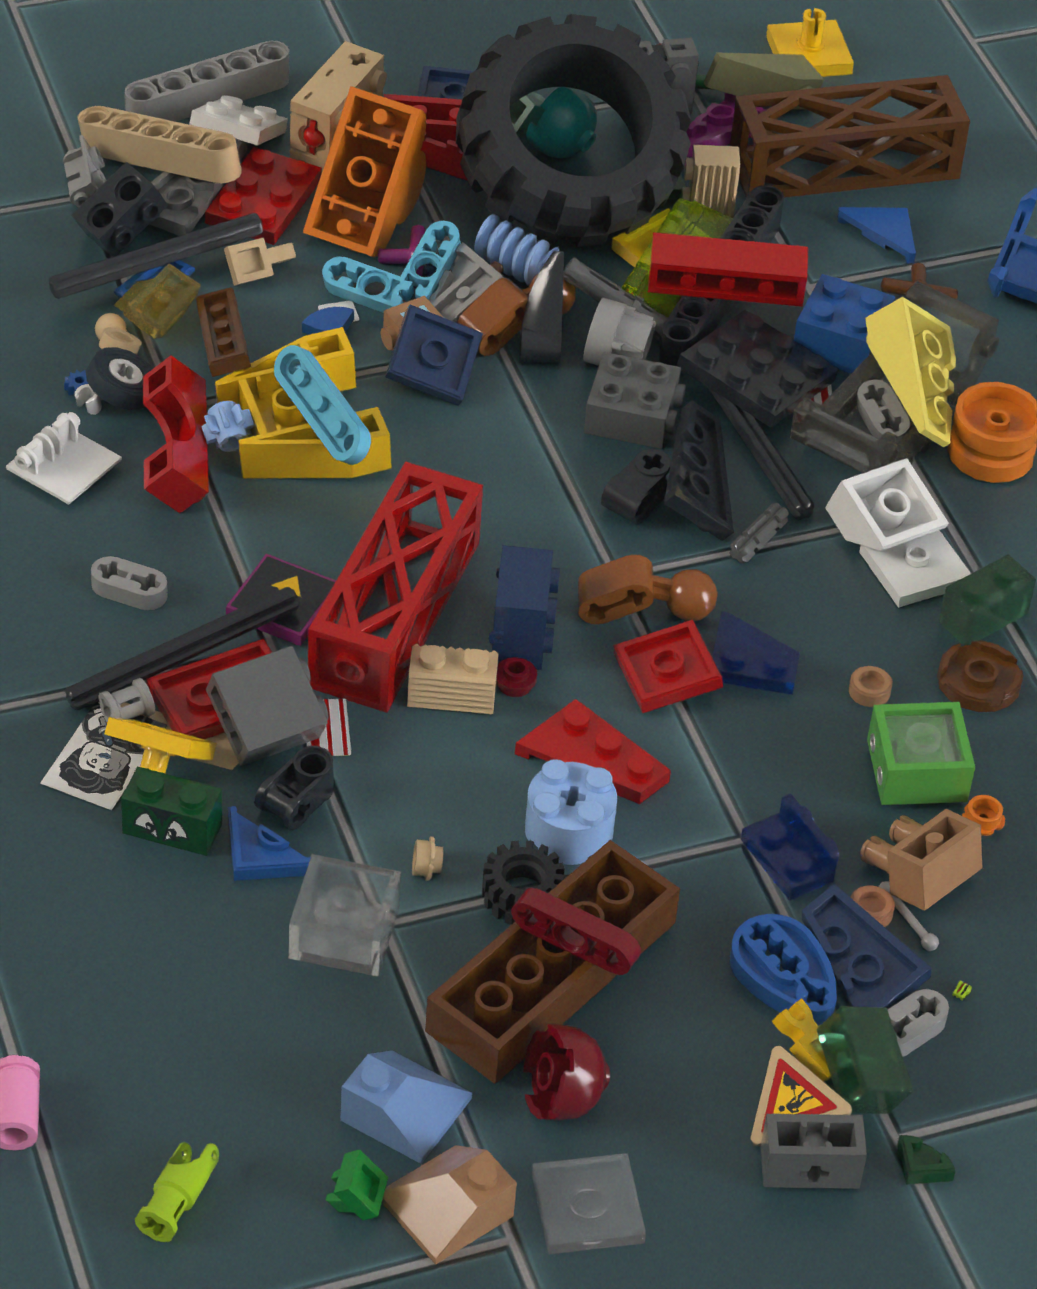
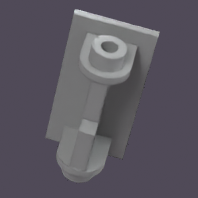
(83, 172)

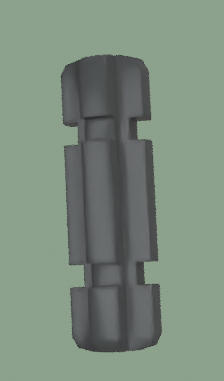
(759, 533)

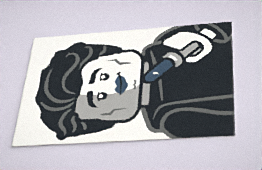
(96, 764)

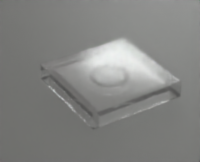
(588, 1203)

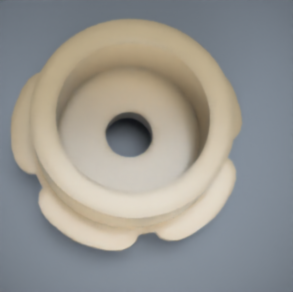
(427, 858)

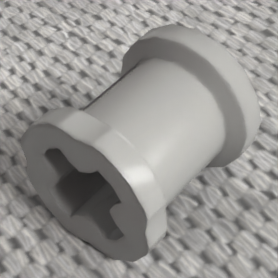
(138, 693)

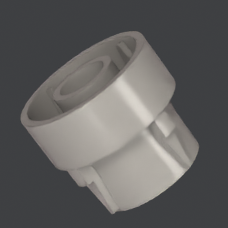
(618, 331)

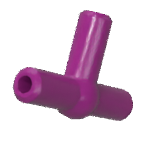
(403, 255)

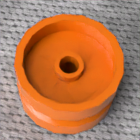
(994, 432)

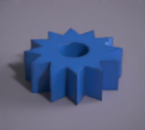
(74, 381)

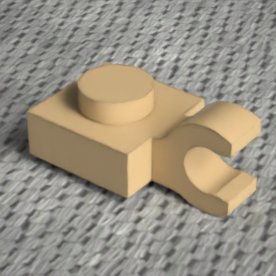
(254, 261)

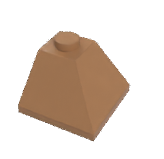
(452, 1200)

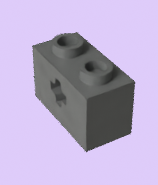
(813, 1151)

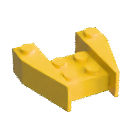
(282, 438)

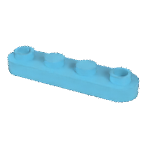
(322, 405)

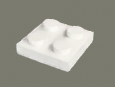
(243, 122)

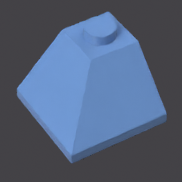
(401, 1103)

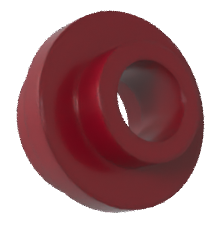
(516, 676)

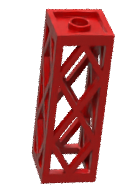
(380, 661)

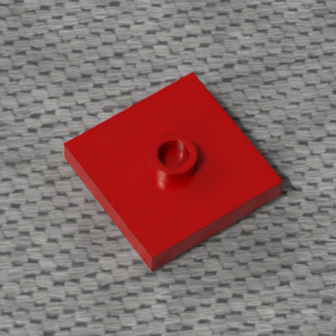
(667, 666)

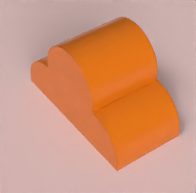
(369, 173)

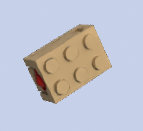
(322, 99)

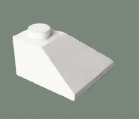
(885, 507)

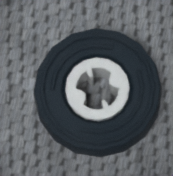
(118, 377)

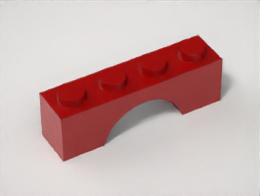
(178, 402)

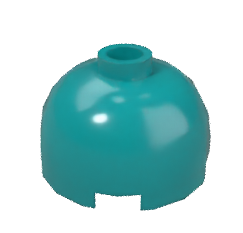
(565, 125)

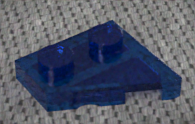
(753, 658)

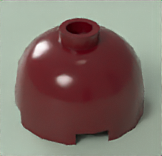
(565, 1072)

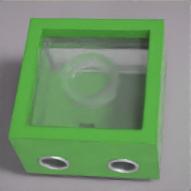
(920, 753)

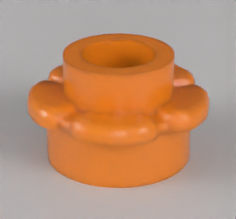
(986, 812)

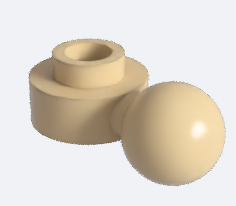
(112, 333)

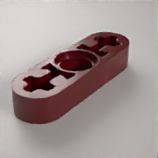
(600, 941)

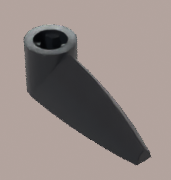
(543, 315)

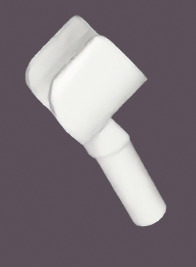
(85, 394)

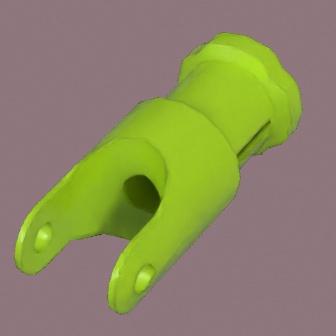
(176, 1191)

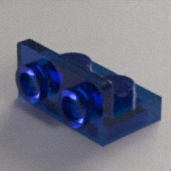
(792, 849)

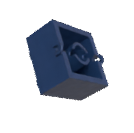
(525, 604)

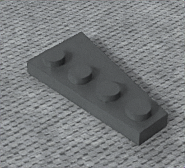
(186, 198)

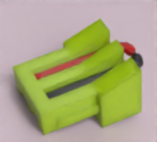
(962, 990)

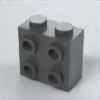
(634, 400)
(267, 705)

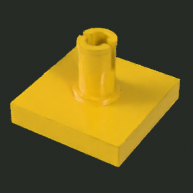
(816, 40)
(159, 742)

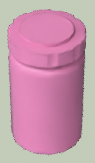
(19, 1102)

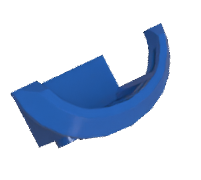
(1017, 262)

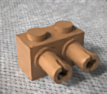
(928, 856)

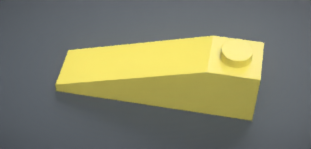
(916, 359)

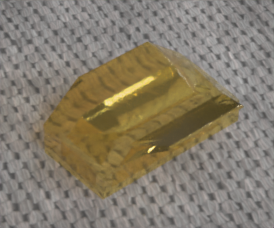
(160, 301)

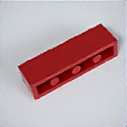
(728, 269)

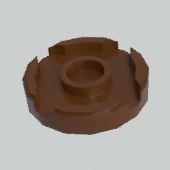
(980, 676)

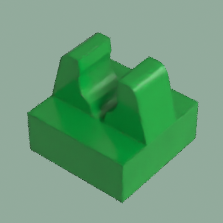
(358, 1186)

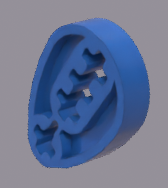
(799, 951)

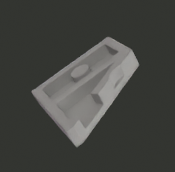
(464, 284)

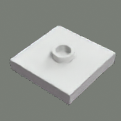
(916, 568)

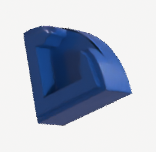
(328, 319)

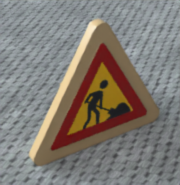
(794, 1090)

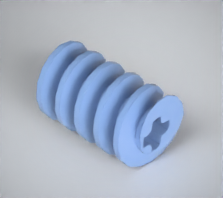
(509, 247)

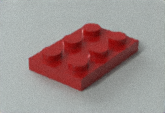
(268, 186)

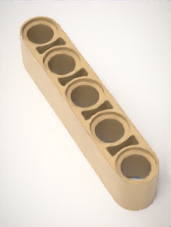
(161, 144)

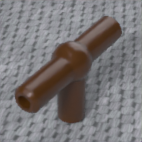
(918, 273)

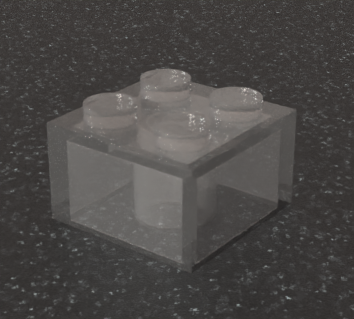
(344, 915)

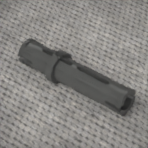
(598, 286)

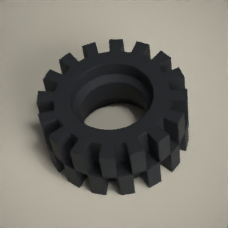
(517, 863)

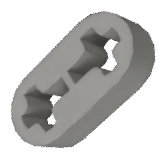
(890, 409)
(129, 583)
(921, 1029)

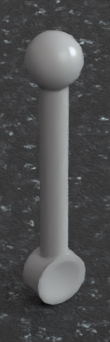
(928, 940)

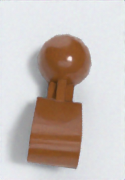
(501, 310)
(630, 586)

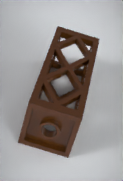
(936, 122)

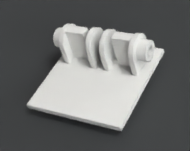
(63, 460)

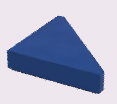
(882, 226)
(261, 852)

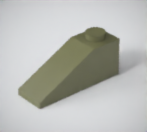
(761, 73)

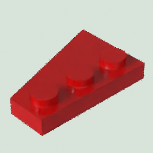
(586, 738)

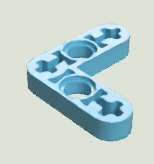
(396, 287)

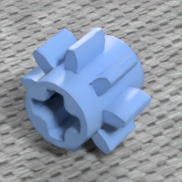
(226, 425)

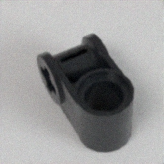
(638, 486)
(298, 786)

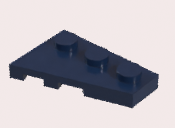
(865, 956)

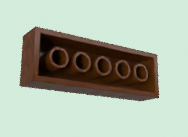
(525, 982)

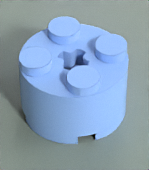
(571, 810)

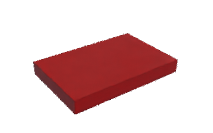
(183, 694)

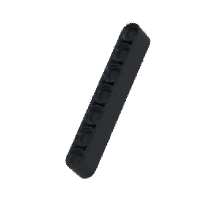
(698, 316)

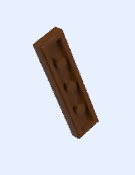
(222, 332)

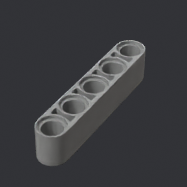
(234, 74)

